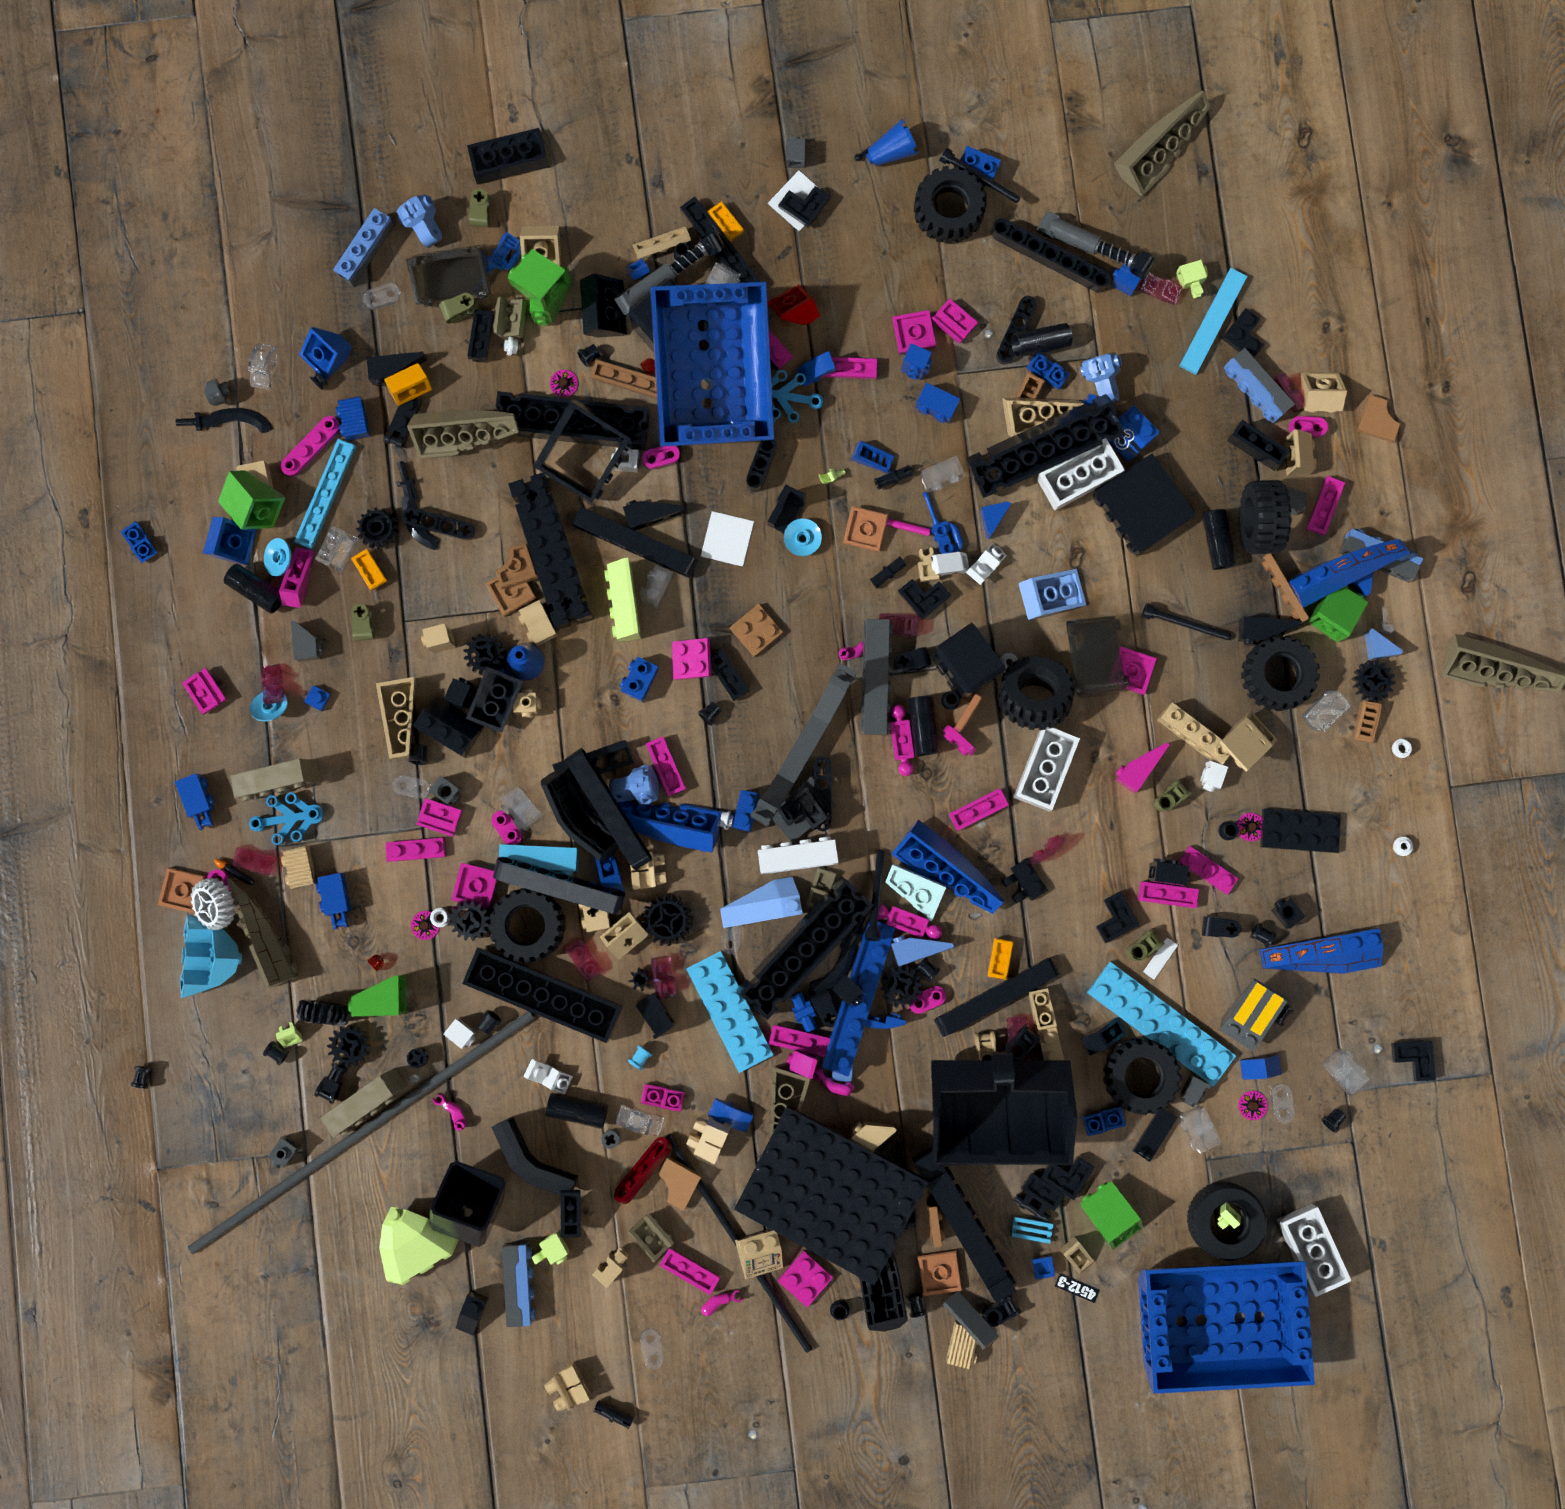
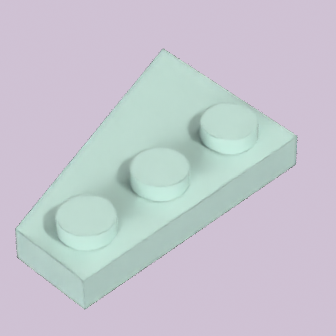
(917, 889)

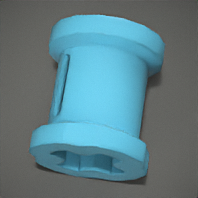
(640, 1057)

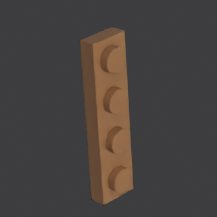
(624, 378)
(1288, 595)

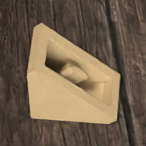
(259, 470)
(1076, 1255)

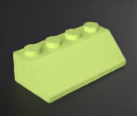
(623, 600)

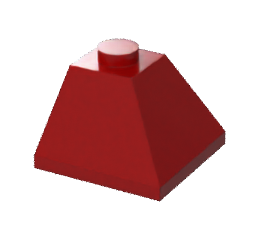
(795, 306)

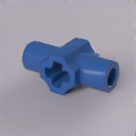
(803, 1012)

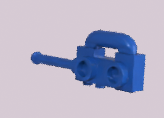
(497, 259)
(941, 531)

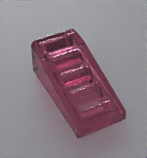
(914, 619)

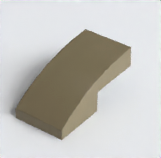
(821, 885)

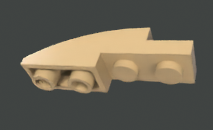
(1045, 1025)

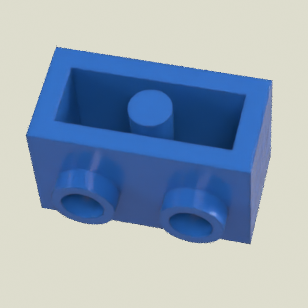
(981, 162)
(916, 362)
(639, 679)

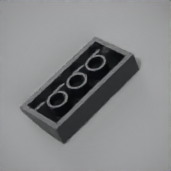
(507, 156)

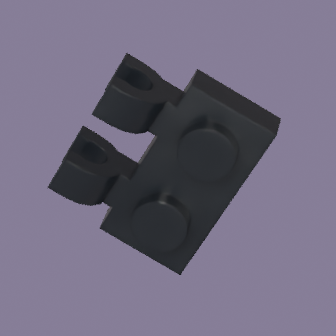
(1028, 880)

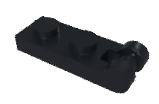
(400, 421)
(728, 675)

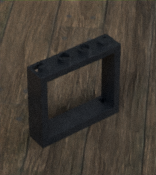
(556, 434)

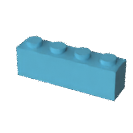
(550, 858)

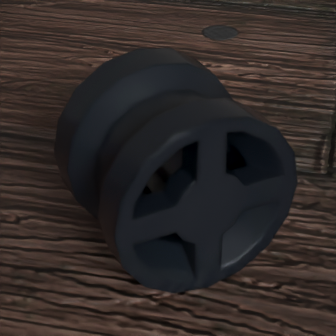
(414, 1059)

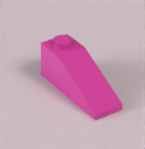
(296, 578)
(1136, 771)
(802, 1063)

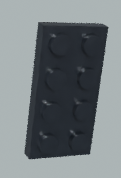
(1300, 831)

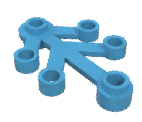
(782, 395)
(288, 818)

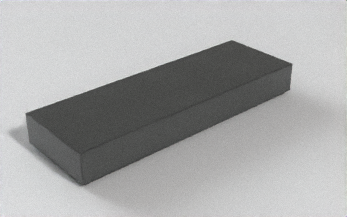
(971, 1320)

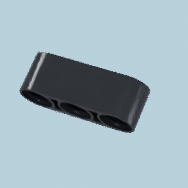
(761, 473)

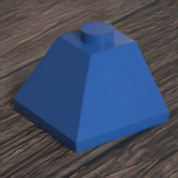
(325, 351)

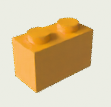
(408, 384)

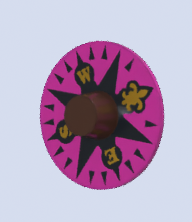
(563, 383)
(1250, 826)
(422, 926)
(1252, 1105)

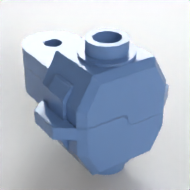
(419, 215)
(1102, 372)
(639, 785)

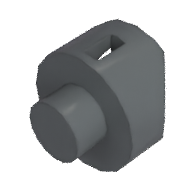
(216, 392)

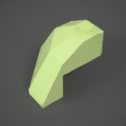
(411, 1245)

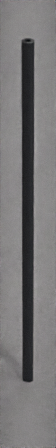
(734, 1236)

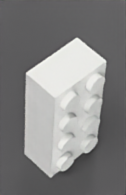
(1080, 475)
(1046, 768)
(797, 857)
(1311, 1242)

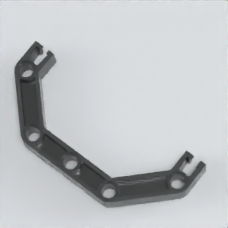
(805, 745)

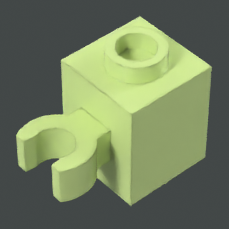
(1192, 276)
(553, 1248)

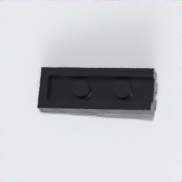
(480, 335)
(1154, 1134)

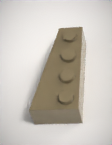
(275, 778)
(787, 1089)
(364, 1102)

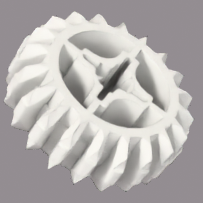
(213, 903)

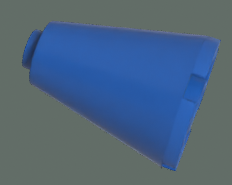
(892, 146)
(525, 661)

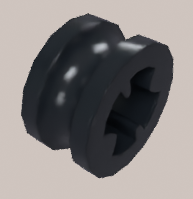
(319, 380)

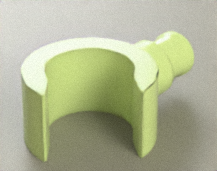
(831, 476)

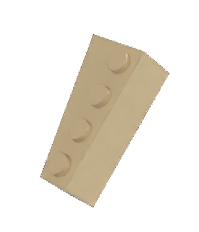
(1027, 413)
(397, 712)

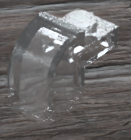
(261, 362)
(639, 1121)

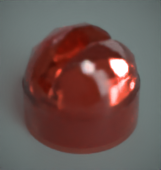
(648, 366)
(376, 962)

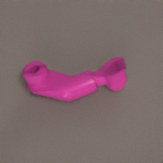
(851, 652)
(833, 1087)
(455, 1110)
(716, 1300)

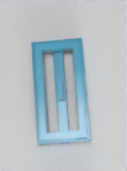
(1048, 1232)

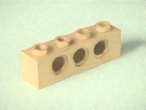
(1193, 733)

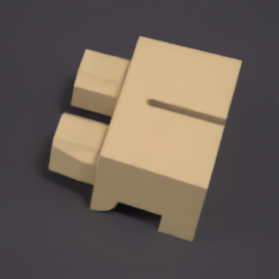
(649, 878)
(712, 1138)
(614, 1267)
(570, 1387)

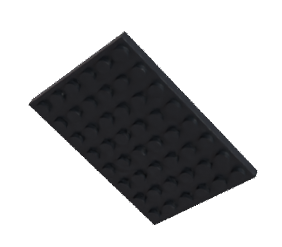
(831, 1195)

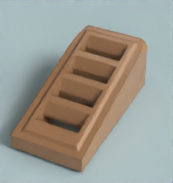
(1035, 379)
(1360, 720)

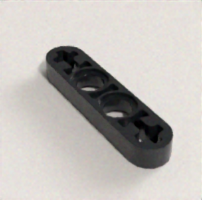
(1013, 328)
(438, 525)
(823, 793)

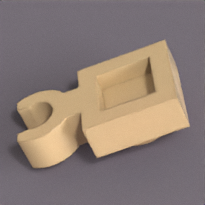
(925, 568)

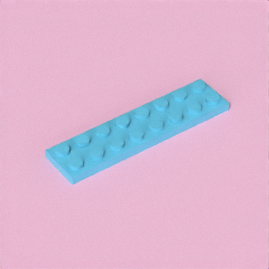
(1161, 1023)

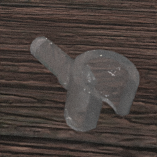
(1386, 627)

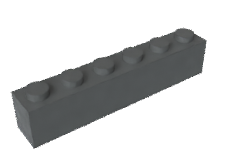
(875, 677)

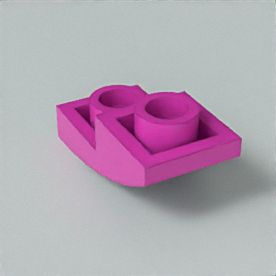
(662, 1097)

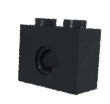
(1168, 872)

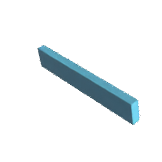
(1213, 321)
(325, 494)

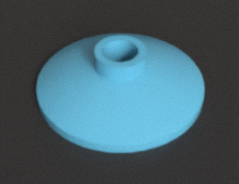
(800, 528)
(277, 557)
(267, 712)

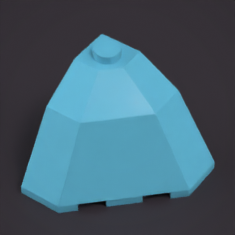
(207, 957)

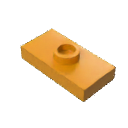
(726, 221)
(369, 569)
(1000, 958)

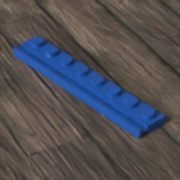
(851, 1022)

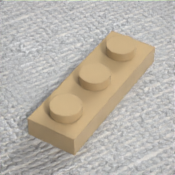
(661, 243)

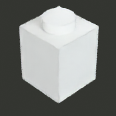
(460, 1033)

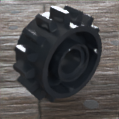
(384, 536)

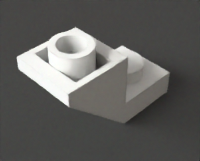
(950, 563)
(986, 563)
(548, 1076)

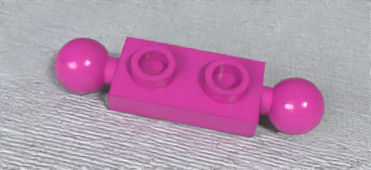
(902, 740)
(909, 922)

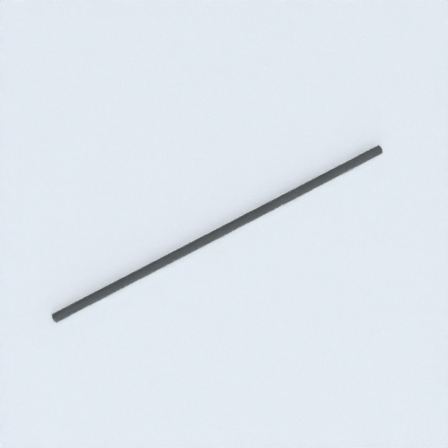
(360, 1132)

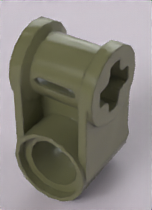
(479, 211)
(456, 307)
(362, 626)
(1173, 794)
(1147, 943)

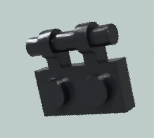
(1041, 1191)

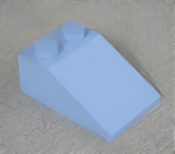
(1052, 594)

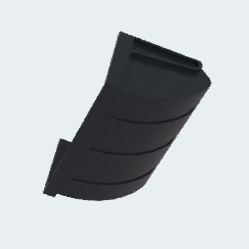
(1003, 1111)

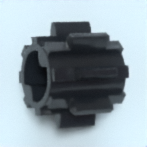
(643, 974)

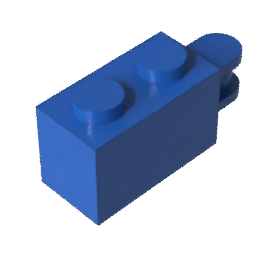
(196, 799)
(334, 898)

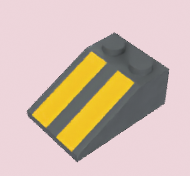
(1252, 1014)

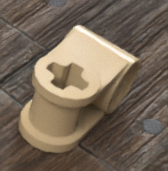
(985, 1048)

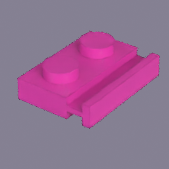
(954, 321)
(204, 691)
(439, 817)

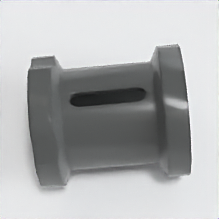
(605, 1139)

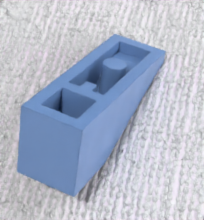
(913, 949)

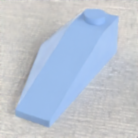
(766, 903)

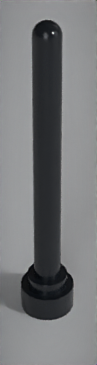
(948, 157)
(1151, 612)
(872, 932)

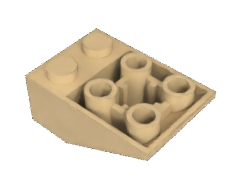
(1248, 741)

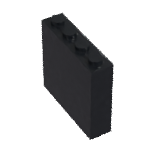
(1143, 505)

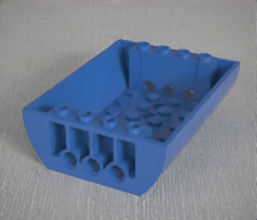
(733, 363)
(1220, 1350)

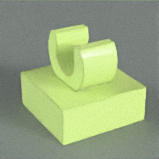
(289, 1036)
(1228, 1216)

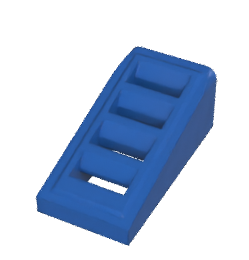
(875, 451)

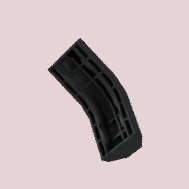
(576, 815)
(526, 1165)
(884, 1300)

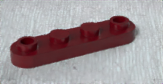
(642, 1170)

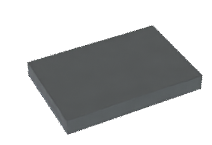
(799, 827)

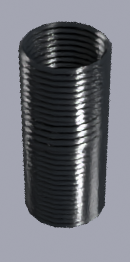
(1046, 340)
(1220, 546)
(257, 591)
(923, 726)
(570, 1109)

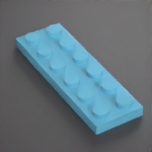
(729, 1012)

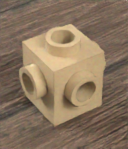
(521, 700)

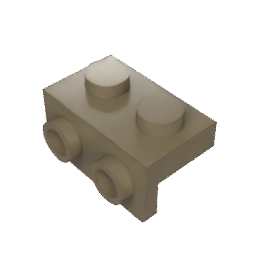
(510, 318)
(651, 1237)

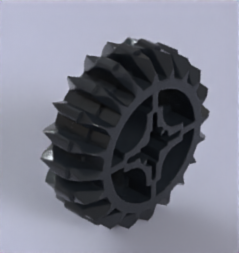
(682, 913)
(323, 1012)

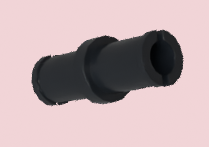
(893, 477)
(888, 572)
(613, 1414)

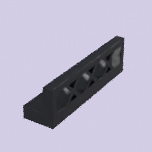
(605, 752)

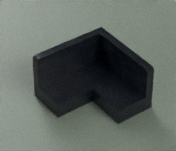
(787, 509)
(655, 1015)

